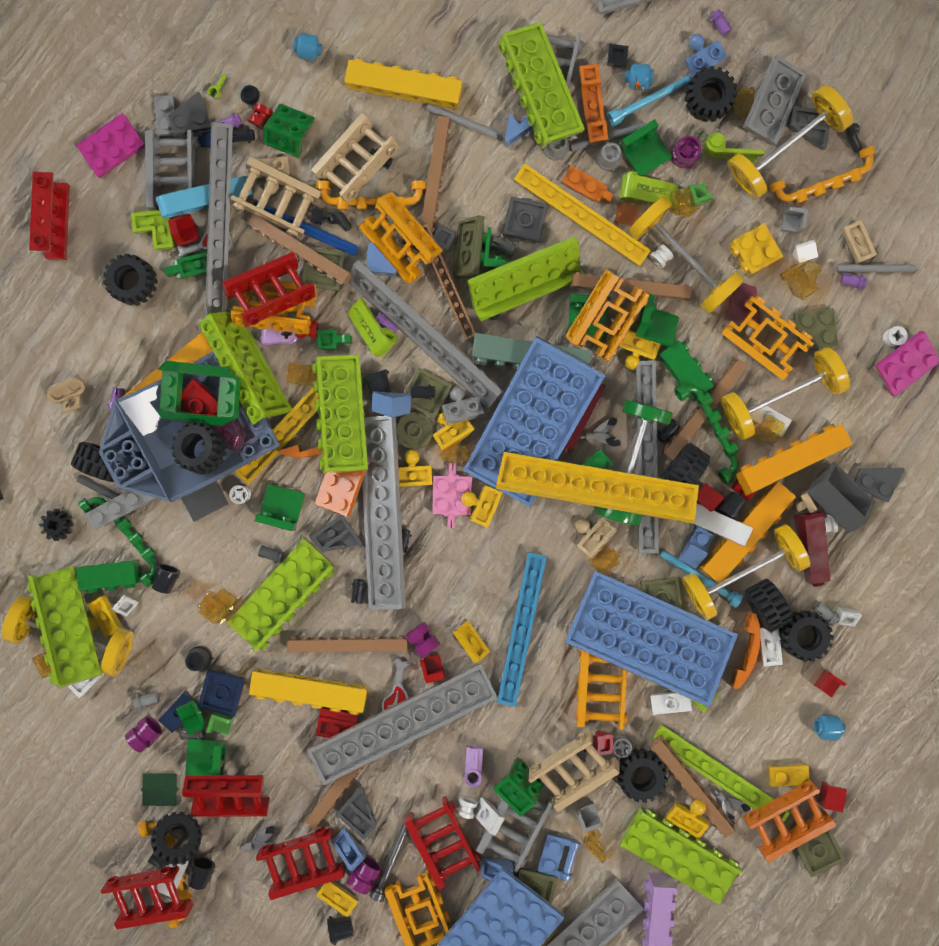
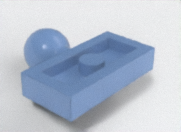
(704, 57)

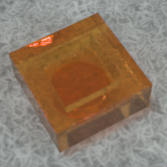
(625, 213)

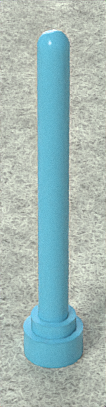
(616, 116)
(732, 597)

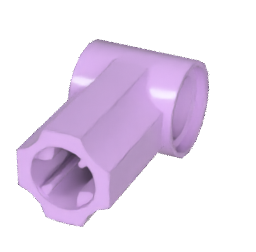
(473, 763)

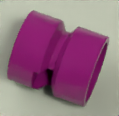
(686, 152)
(422, 639)
(146, 732)
(362, 878)

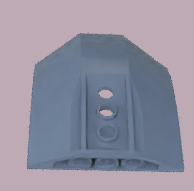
(140, 441)

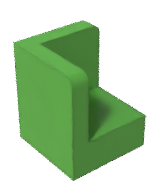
(700, 194)
(220, 723)

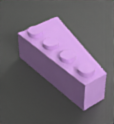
(658, 909)

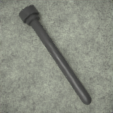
(377, 892)

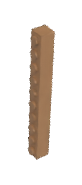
(436, 171)
(303, 252)
(659, 289)
(452, 293)
(693, 422)
(350, 644)
(692, 785)
(329, 799)

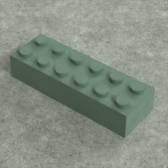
(511, 352)

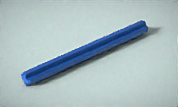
(318, 234)

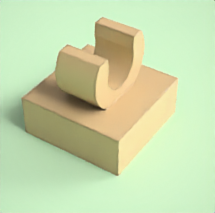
(806, 502)

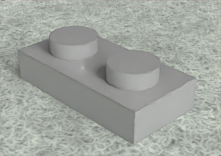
(163, 107)

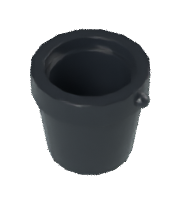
(378, 381)
(731, 505)
(165, 578)
(199, 658)
(200, 872)
(339, 928)

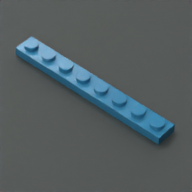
(521, 629)

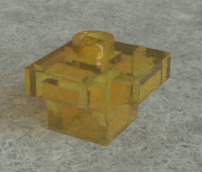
(801, 278)
(217, 606)

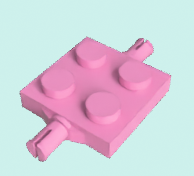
(448, 494)

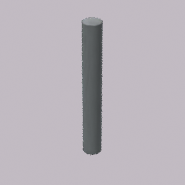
(96, 487)

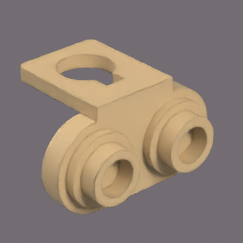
(66, 392)

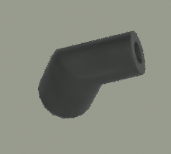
(853, 138)

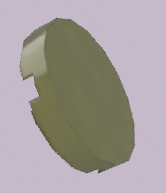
(414, 430)

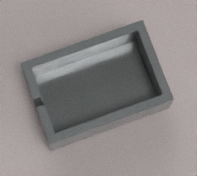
(841, 497)

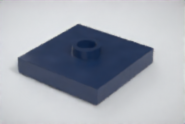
(221, 692)

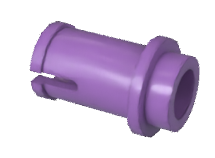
(720, 22)
(233, 119)
(853, 280)
(384, 322)
(116, 394)

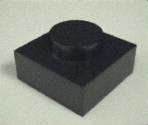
(617, 55)

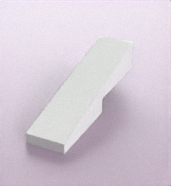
(722, 525)

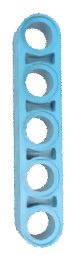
(194, 198)

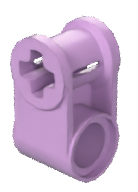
(273, 337)

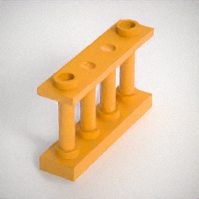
(584, 696)

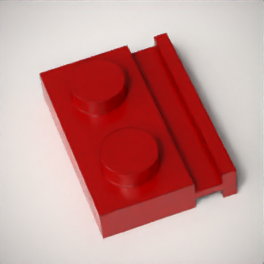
(334, 722)

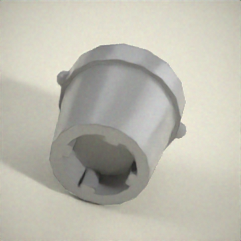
(557, 150)
(609, 157)

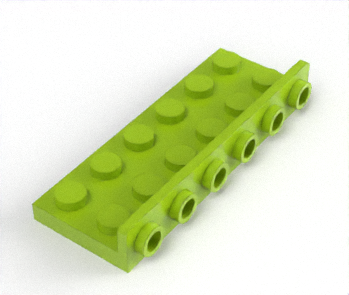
(540, 84)
(525, 279)
(239, 351)
(340, 414)
(281, 595)
(64, 627)
(680, 855)

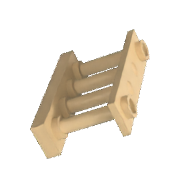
(343, 146)
(291, 186)
(582, 786)

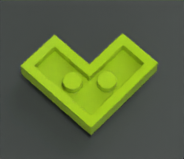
(153, 222)

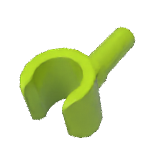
(218, 86)

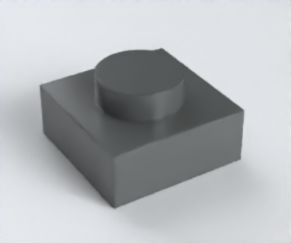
(444, 237)

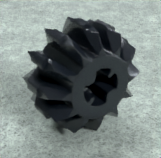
(50, 521)

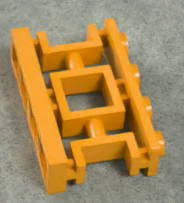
(411, 232)
(596, 306)
(279, 321)
(758, 348)
(407, 921)

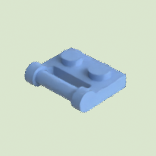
(552, 855)

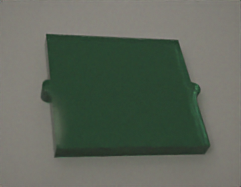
(159, 789)

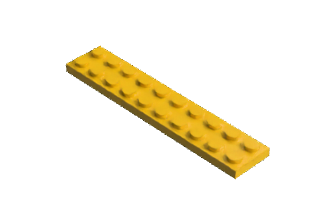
(598, 487)

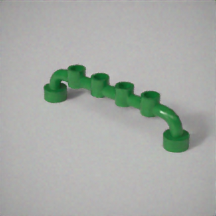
(704, 401)
(134, 538)

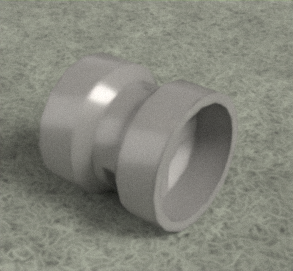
(622, 749)

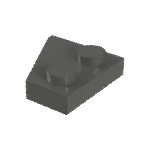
(189, 116)
(803, 116)
(879, 481)
(336, 535)
(358, 813)

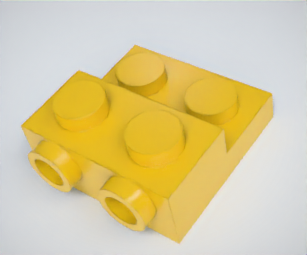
(755, 250)

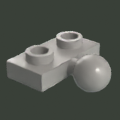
(461, 409)

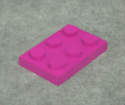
(110, 145)
(907, 363)

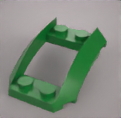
(172, 392)

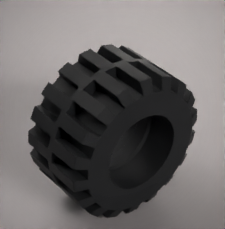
(718, 80)
(115, 276)
(186, 442)
(90, 462)
(687, 465)
(769, 605)
(819, 643)
(649, 789)
(171, 822)

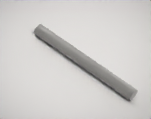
(462, 121)
(611, 136)
(875, 268)

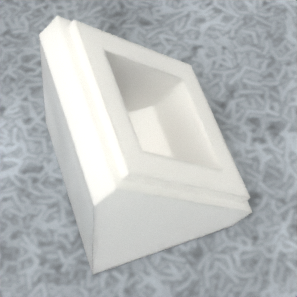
(805, 251)
(125, 604)
(848, 616)

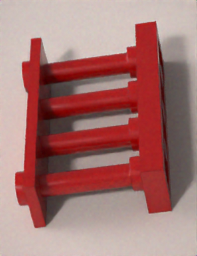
(49, 216)
(262, 274)
(226, 795)
(431, 857)
(297, 881)
(147, 914)

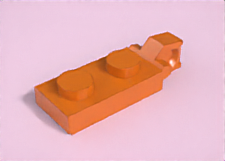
(586, 185)

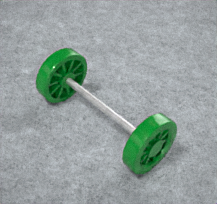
(646, 413)

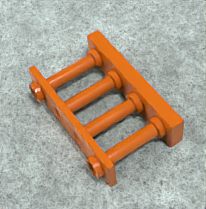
(797, 835)

